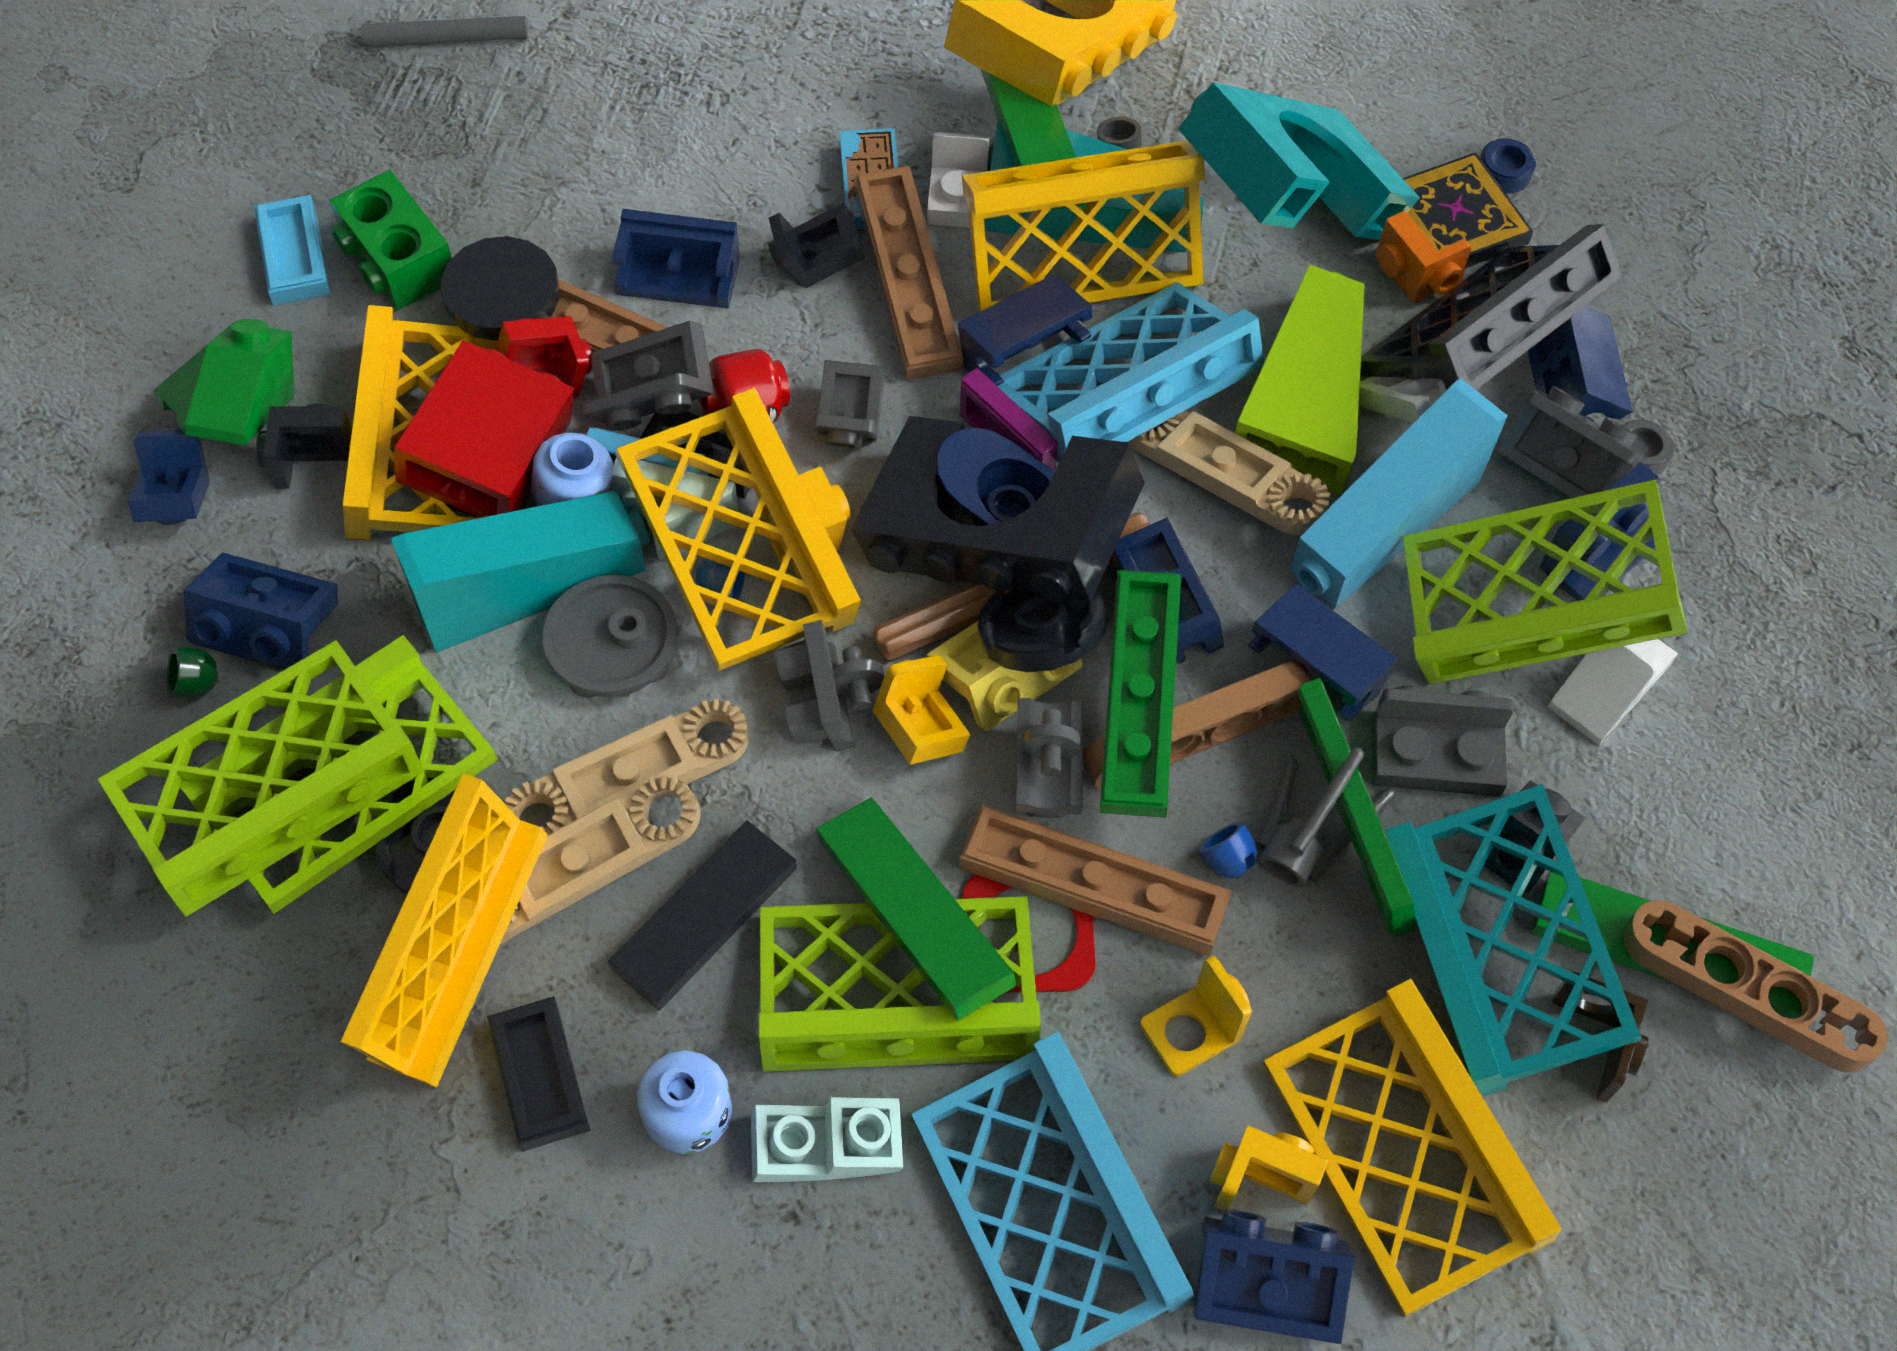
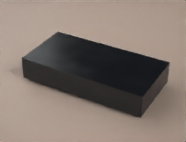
(538, 1074)

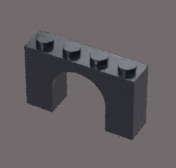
(1048, 549)

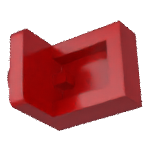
(548, 347)

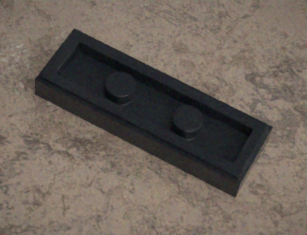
(702, 915)

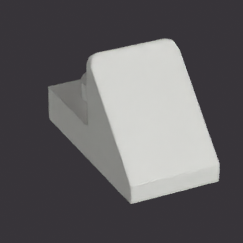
(951, 157)
(1609, 686)

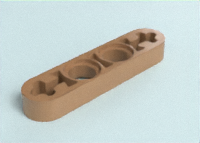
(1223, 714)
(1749, 995)

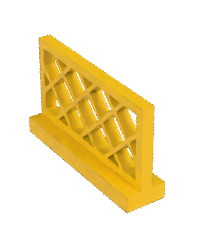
(1092, 181)
(375, 416)
(787, 506)
(445, 935)
(1464, 1118)

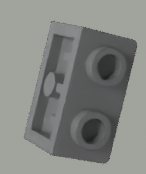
(1440, 741)

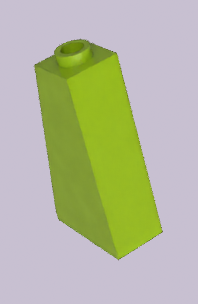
(1310, 381)

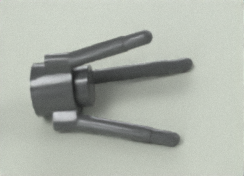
(1295, 849)

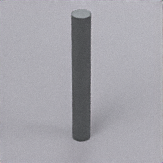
(445, 31)

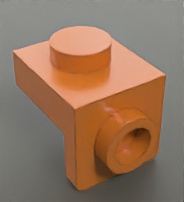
(1415, 261)

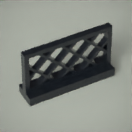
(1498, 311)

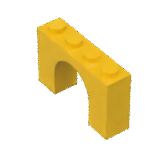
(1052, 53)

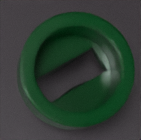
(190, 673)

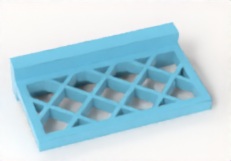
(1141, 392)
(1106, 1173)

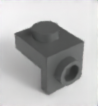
(850, 403)

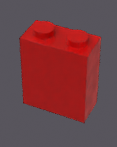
(481, 431)

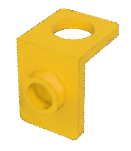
(1216, 1004)

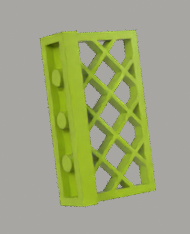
(1553, 631)
(393, 676)
(276, 823)
(886, 1032)

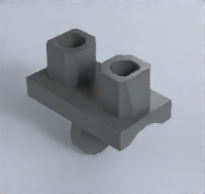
(817, 663)
(1049, 758)

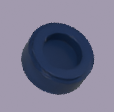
(1509, 163)

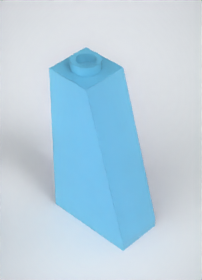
(1399, 494)

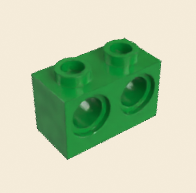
(391, 238)

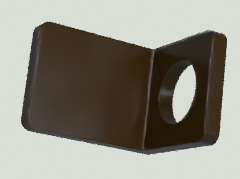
(1620, 1060)

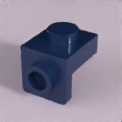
(170, 477)

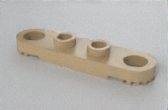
(1234, 470)
(620, 767)
(601, 850)

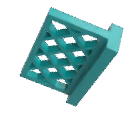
(1453, 957)

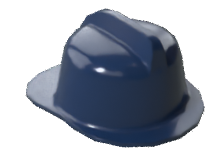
(990, 475)

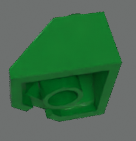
(231, 383)

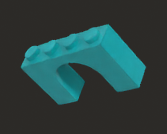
(1291, 152)

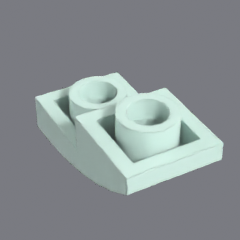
(826, 1141)

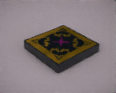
(1467, 204)

